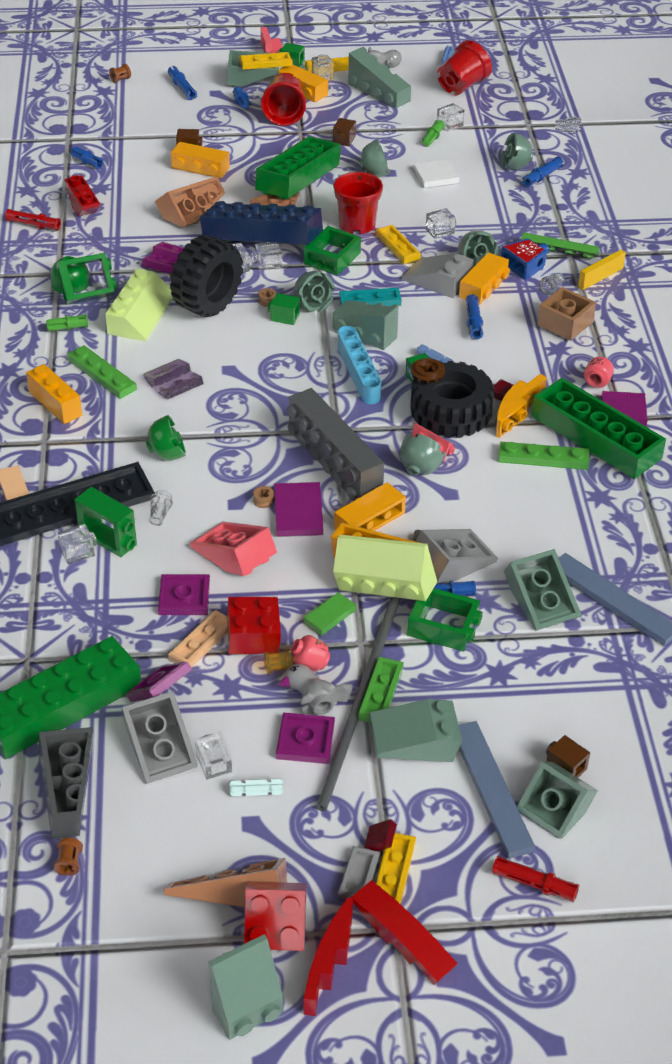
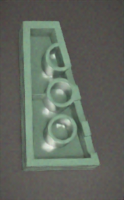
(376, 79)

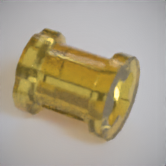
(277, 661)

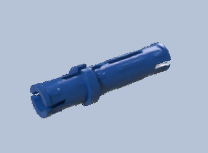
(180, 80)
(538, 174)
(474, 319)

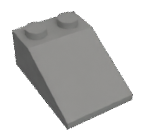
(440, 273)
(456, 553)
(159, 737)

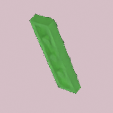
(569, 247)
(102, 372)
(544, 455)

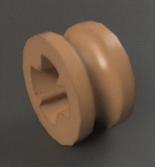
(265, 296)
(263, 497)

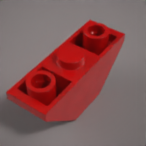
(81, 195)

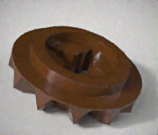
(421, 368)

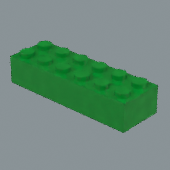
(297, 167)
(598, 428)
(65, 694)

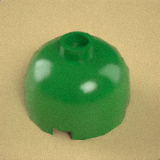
(78, 275)
(165, 440)

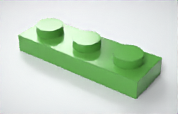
(381, 687)

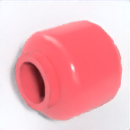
(598, 372)
(310, 652)

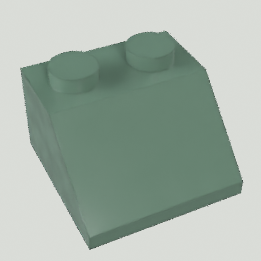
(556, 798)

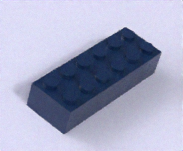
(262, 222)

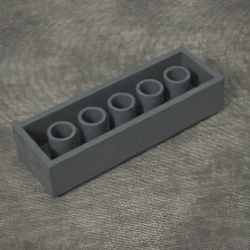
(334, 444)

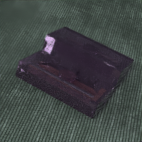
(173, 379)

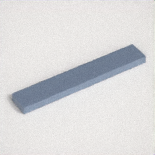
(617, 600)
(494, 792)

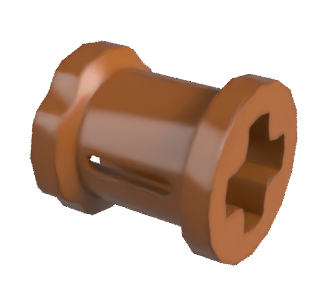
(120, 73)
(68, 856)

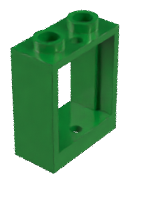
(334, 263)
(65, 282)
(93, 507)
(440, 633)

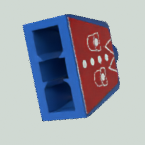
(525, 257)

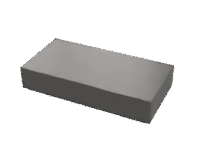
(359, 871)

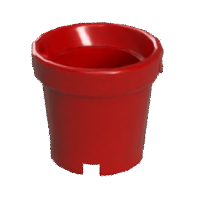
(465, 67)
(284, 100)
(357, 201)

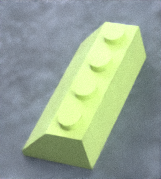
(138, 306)
(384, 567)

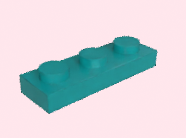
(387, 296)

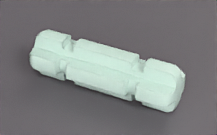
(256, 787)

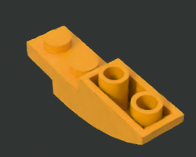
(515, 403)

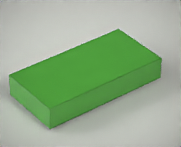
(330, 613)

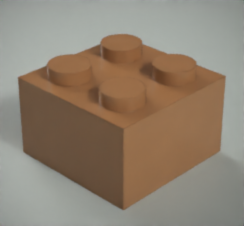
(566, 313)

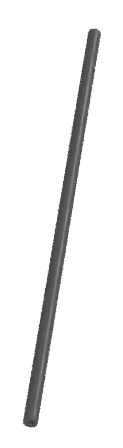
(353, 717)

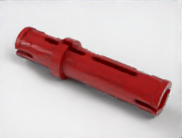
(52, 223)
(542, 881)

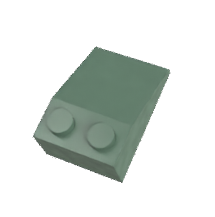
(238, 77)
(542, 589)
(417, 731)
(245, 988)

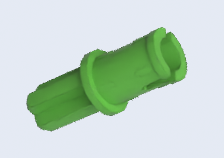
(433, 132)
(67, 323)

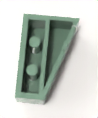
(374, 323)

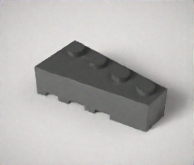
(65, 772)

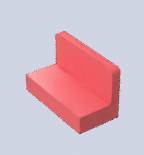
(269, 45)

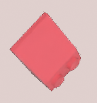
(236, 546)

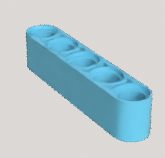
(359, 365)

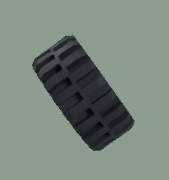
(206, 275)
(456, 403)

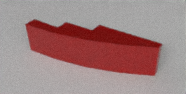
(404, 931)
(331, 951)

